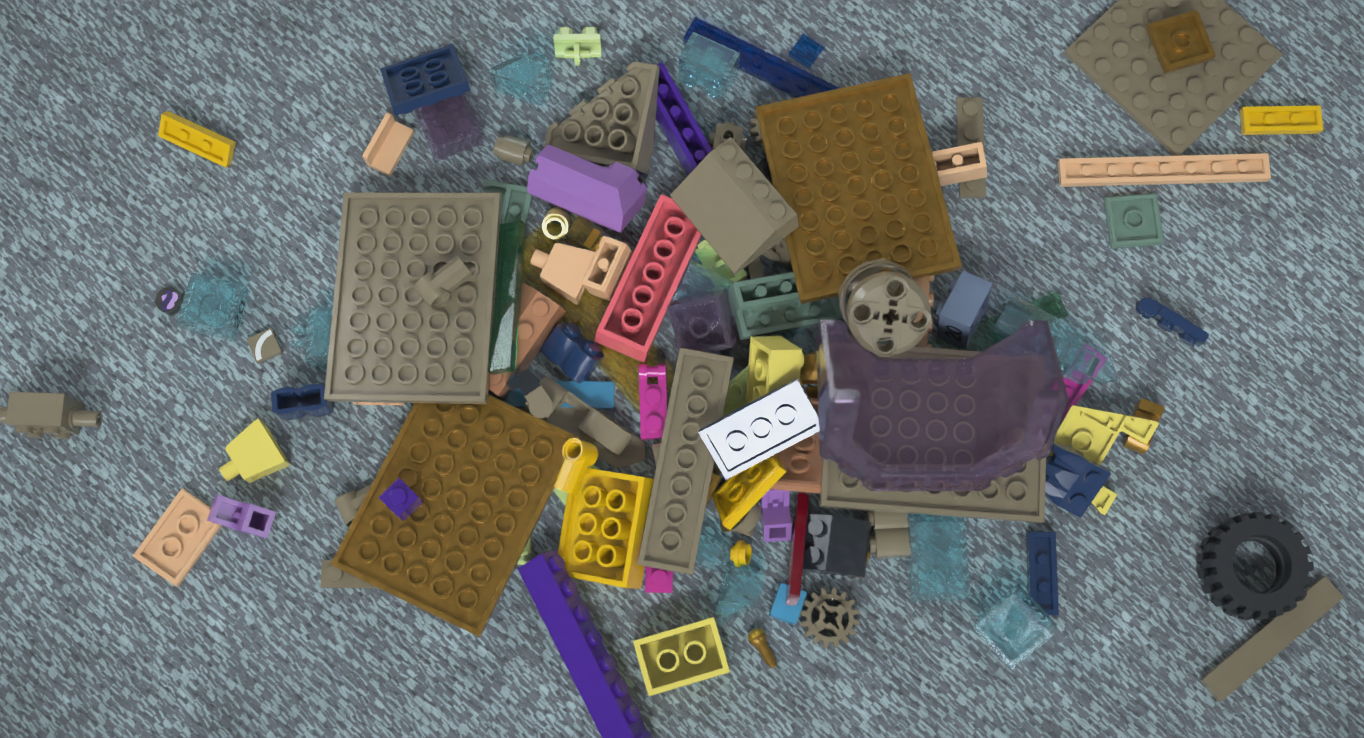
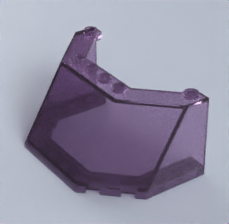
(938, 418)

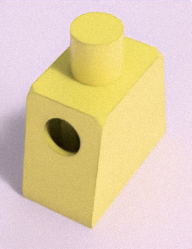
(253, 454)

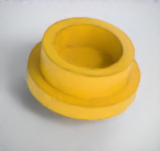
(741, 553)

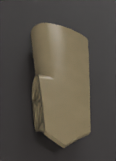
(613, 441)

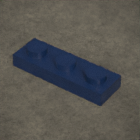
(1043, 570)

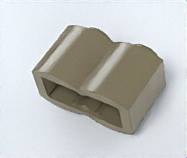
(889, 534)

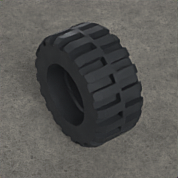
(1289, 557)

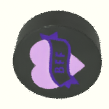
(169, 300)

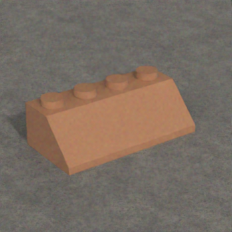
(536, 322)

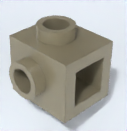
(724, 132)

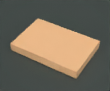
(178, 538)

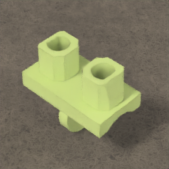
(577, 45)

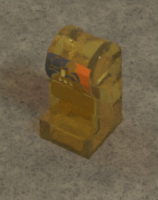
(584, 235)

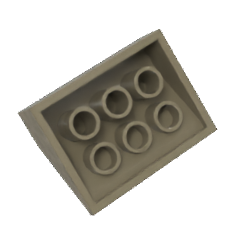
(734, 206)

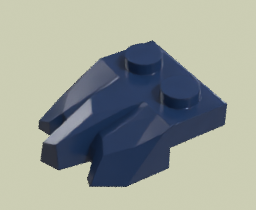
(1073, 479)

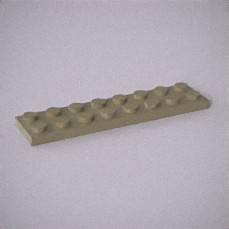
(684, 462)

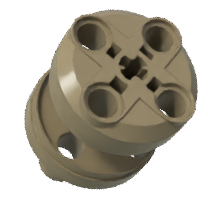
(884, 307)

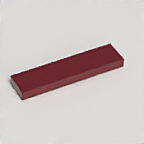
(797, 549)

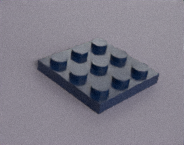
(424, 80)

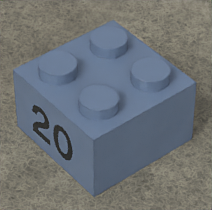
(963, 309)

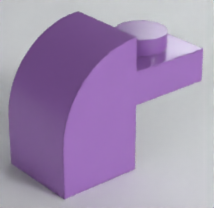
(241, 516)
(776, 516)

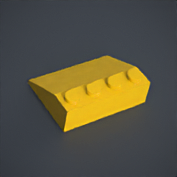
(606, 528)

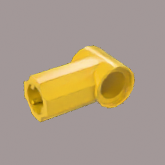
(577, 458)

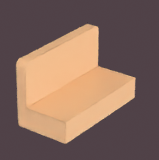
(387, 145)

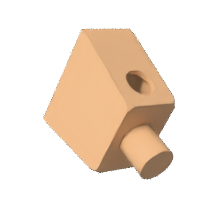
(564, 269)

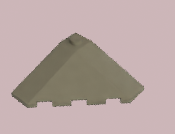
(615, 123)

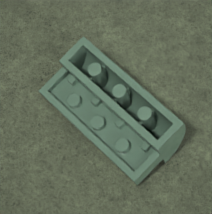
(773, 306)

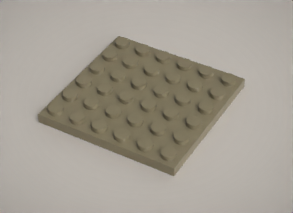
(1184, 102)

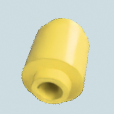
(553, 230)

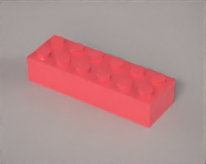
(649, 282)

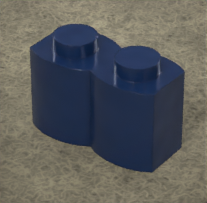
(572, 351)
(296, 403)

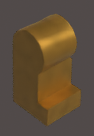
(1146, 410)

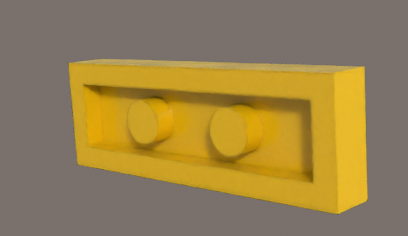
(1281, 120)
(196, 139)

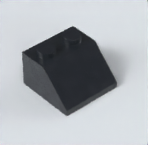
(836, 545)

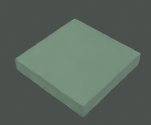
(1133, 221)

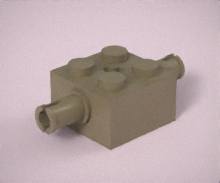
(47, 414)

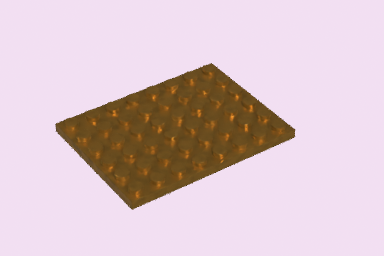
(859, 182)
(482, 494)

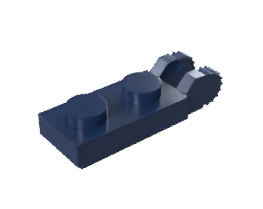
(1169, 321)

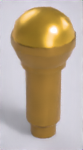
(758, 639)

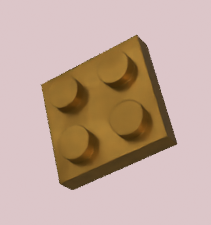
(1180, 41)

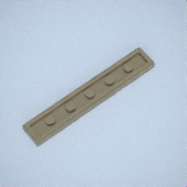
(1270, 640)

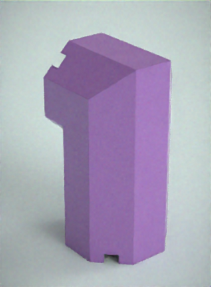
(593, 192)

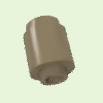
(513, 149)

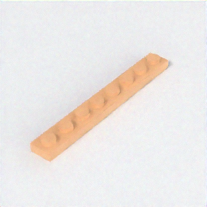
(1163, 170)

